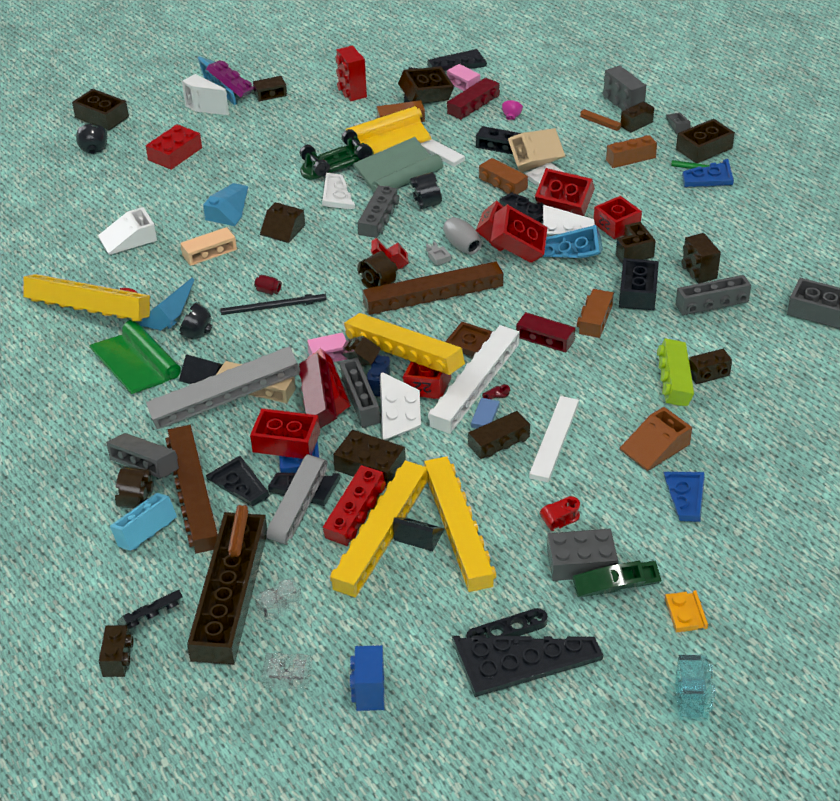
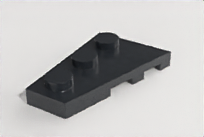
(523, 205)
(239, 481)
(282, 481)
(150, 611)

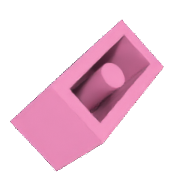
(463, 77)
(330, 344)

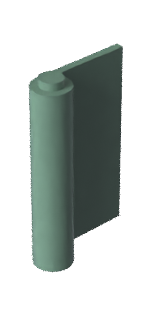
(397, 165)

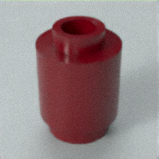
(267, 284)

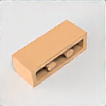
(208, 246)

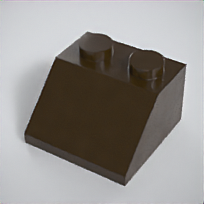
(282, 222)

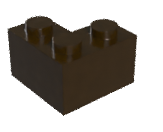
(636, 243)

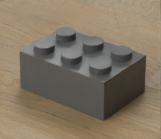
(623, 88)
(815, 302)
(580, 552)

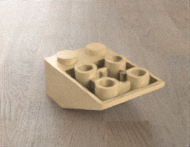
(536, 148)

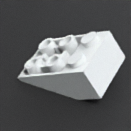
(204, 95)
(128, 232)

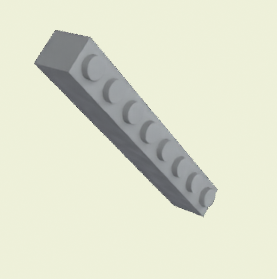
(223, 388)

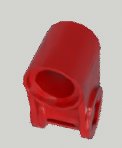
(560, 515)

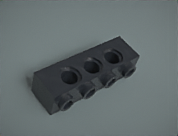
(494, 139)

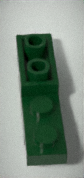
(616, 577)

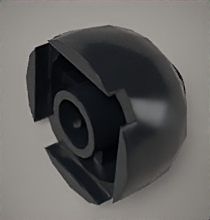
(91, 138)
(196, 323)

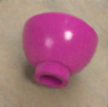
(511, 109)

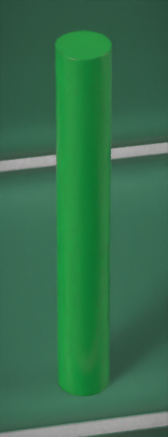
(687, 164)

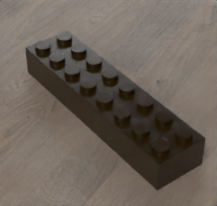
(227, 593)

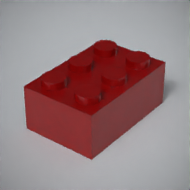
(351, 73)
(174, 146)
(565, 191)
(519, 234)
(285, 433)

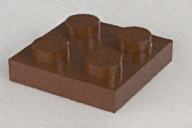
(469, 338)

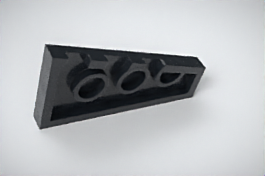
(470, 59)

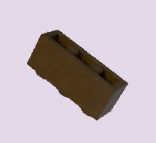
(499, 435)

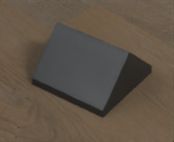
(198, 369)
(416, 533)

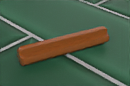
(601, 120)
(238, 530)

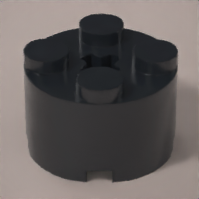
(426, 190)

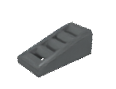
(680, 124)

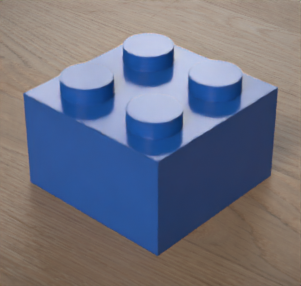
(367, 678)

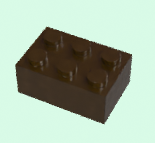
(426, 84)
(100, 109)
(705, 140)
(370, 452)

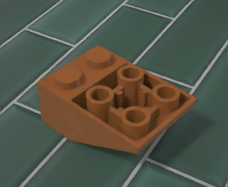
(657, 439)

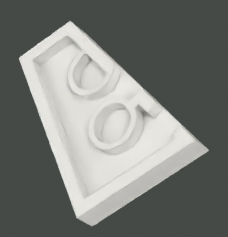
(336, 192)
(561, 221)

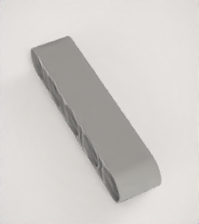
(297, 499)

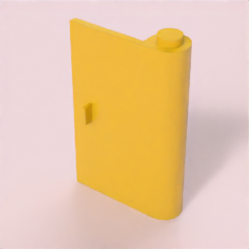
(392, 129)

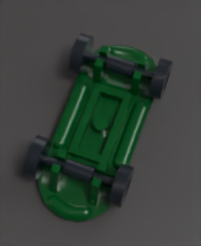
(335, 159)

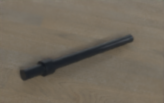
(308, 299)

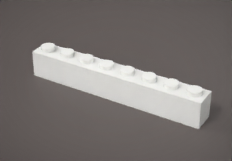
(473, 379)

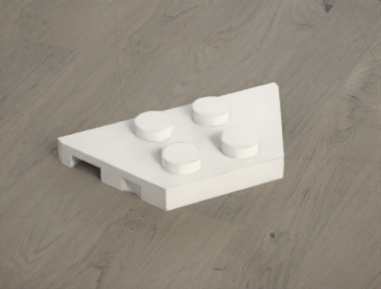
(398, 407)

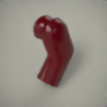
(497, 392)

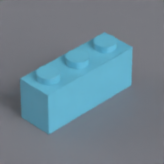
(143, 521)

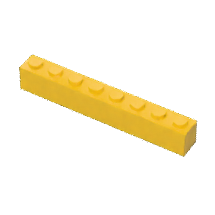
(86, 296)
(406, 343)
(459, 526)
(378, 530)

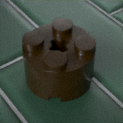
(377, 270)
(133, 487)

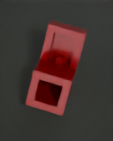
(395, 253)

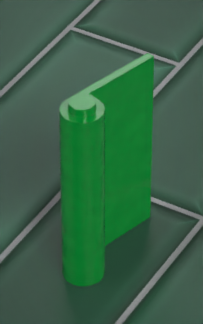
(136, 358)

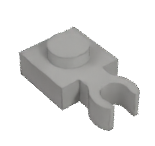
(438, 255)

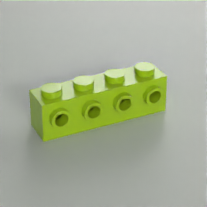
(675, 372)

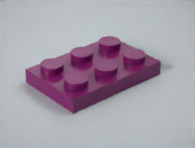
(230, 78)

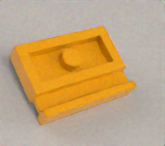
(686, 611)

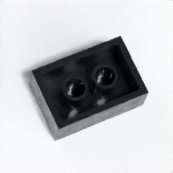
(638, 284)

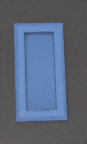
(485, 412)

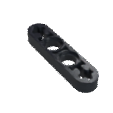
(505, 624)

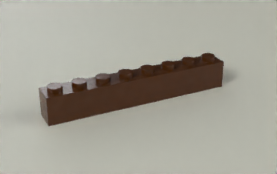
(432, 288)
(193, 490)

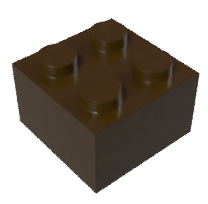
(701, 258)

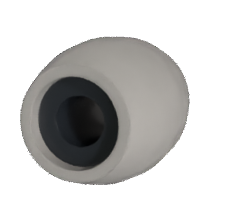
(462, 235)

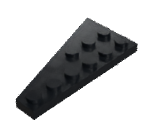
(514, 660)

